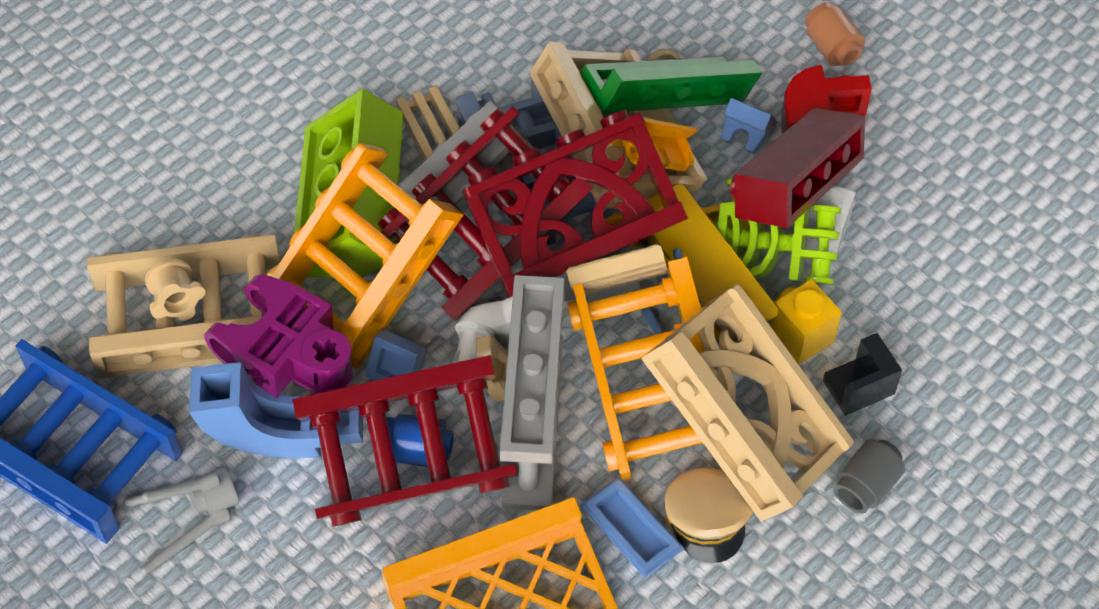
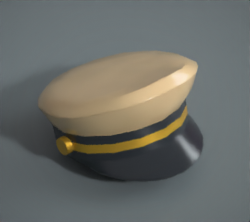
(707, 514)

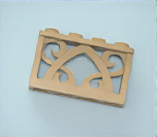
(574, 108)
(706, 395)

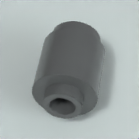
(869, 475)

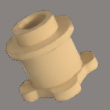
(173, 289)

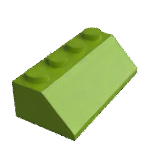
(326, 143)

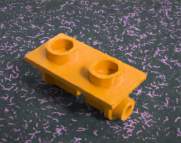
(669, 141)

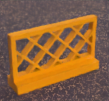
(495, 548)

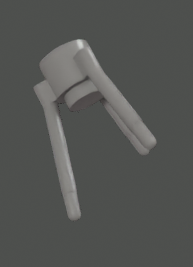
(208, 493)

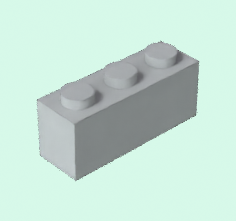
(495, 156)

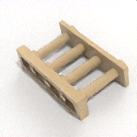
(168, 344)

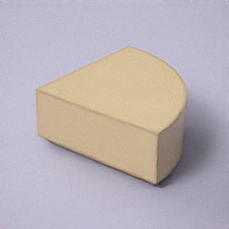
(490, 346)

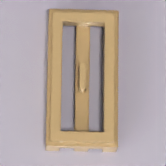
(422, 103)
(618, 270)

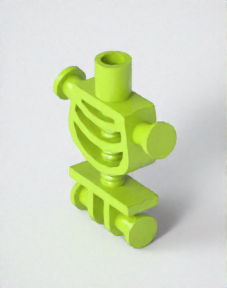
(756, 239)

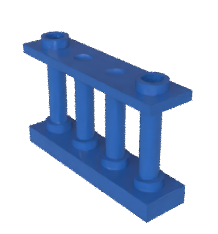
(56, 484)

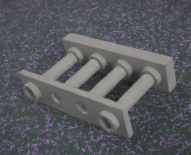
(532, 391)

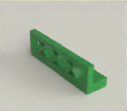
(669, 83)

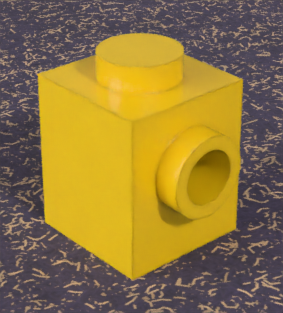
(805, 320)

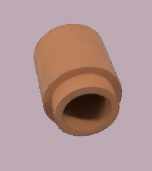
(834, 34)

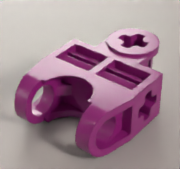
(287, 342)

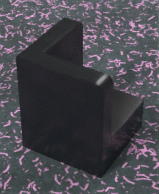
(866, 379)

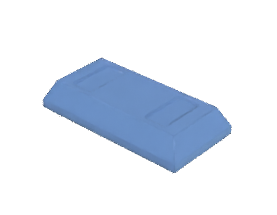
(632, 527)

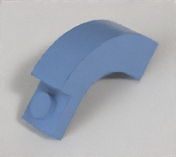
(252, 421)

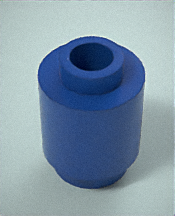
(408, 441)

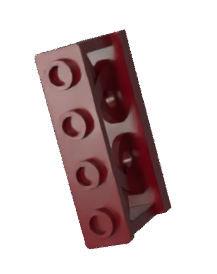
(638, 215)

